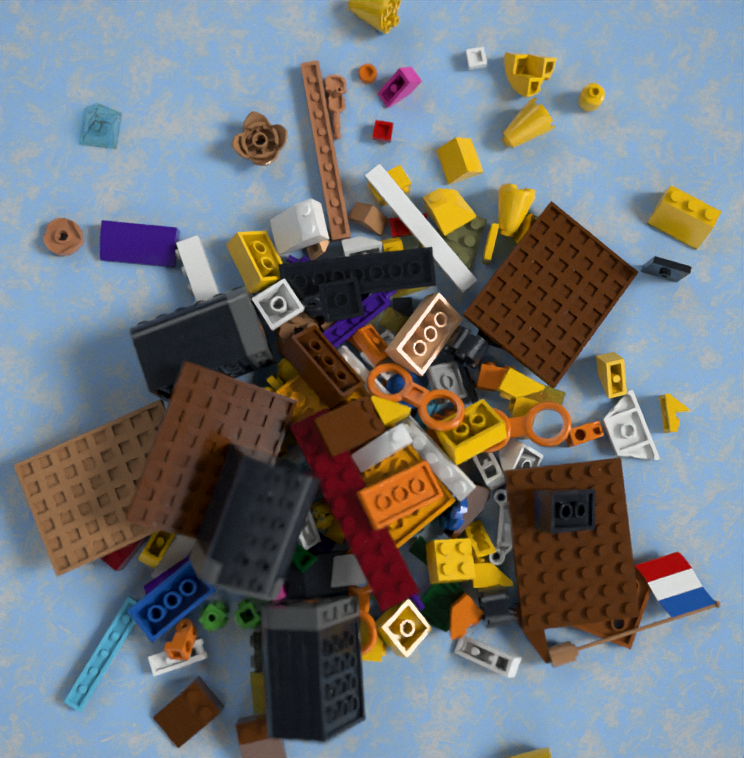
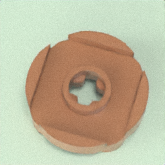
(53, 234)

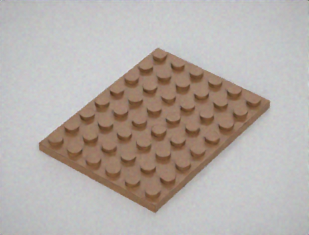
(86, 488)

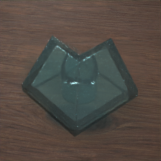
(100, 126)

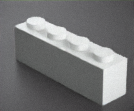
(197, 268)

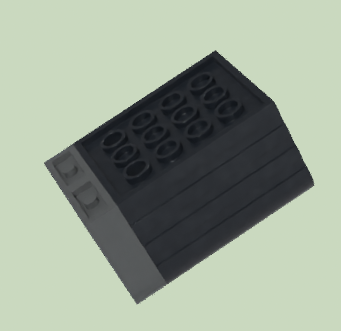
(212, 333)
(253, 522)
(312, 667)

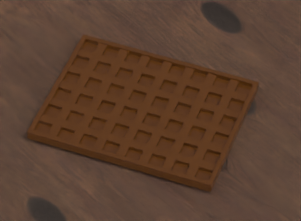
(550, 294)
(193, 442)
(576, 573)

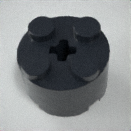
(466, 347)
(494, 606)

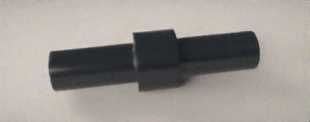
(469, 384)

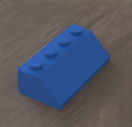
(170, 601)

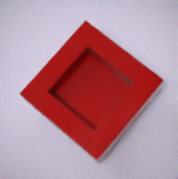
(383, 131)

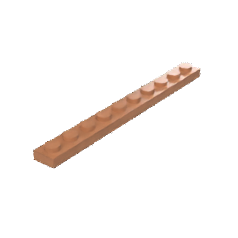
(325, 151)

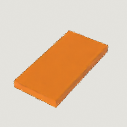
(400, 495)

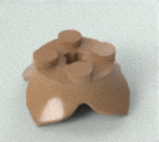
(257, 128)
(288, 329)

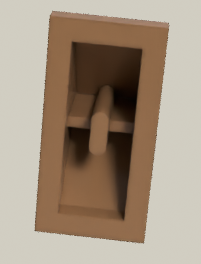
(368, 217)

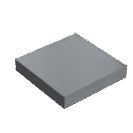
(446, 377)

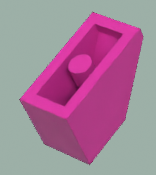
(399, 86)

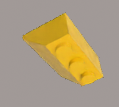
(684, 217)
(255, 259)
(476, 432)

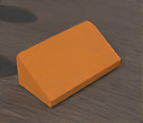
(371, 344)

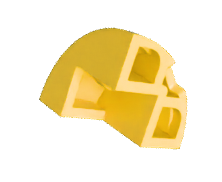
(528, 71)

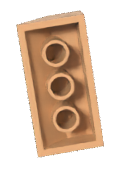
(424, 334)

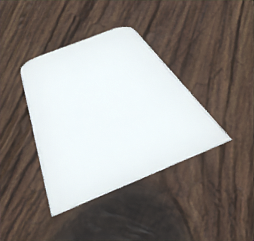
(346, 571)

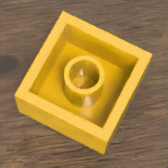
(450, 561)

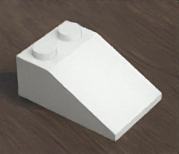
(299, 227)

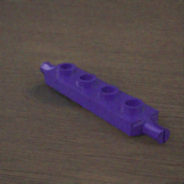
(346, 328)

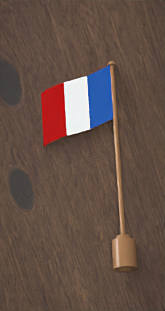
(674, 588)

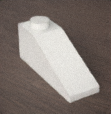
(382, 447)
(490, 470)
(488, 656)

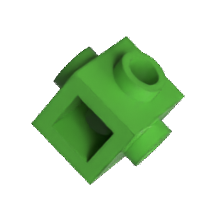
(219, 610)
(242, 617)

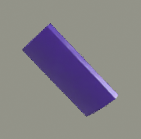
(138, 243)

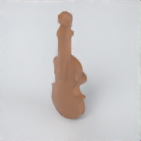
(335, 87)

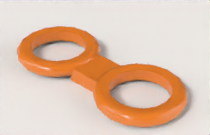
(416, 396)
(522, 426)
(363, 596)

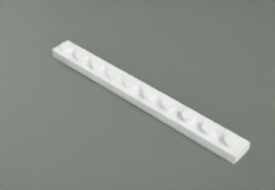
(424, 445)

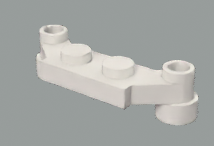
(503, 538)

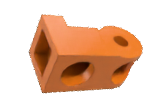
(584, 433)
(182, 642)

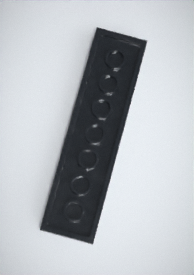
(374, 271)

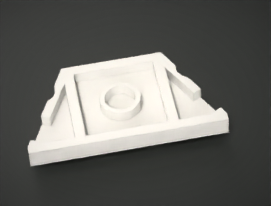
(628, 430)

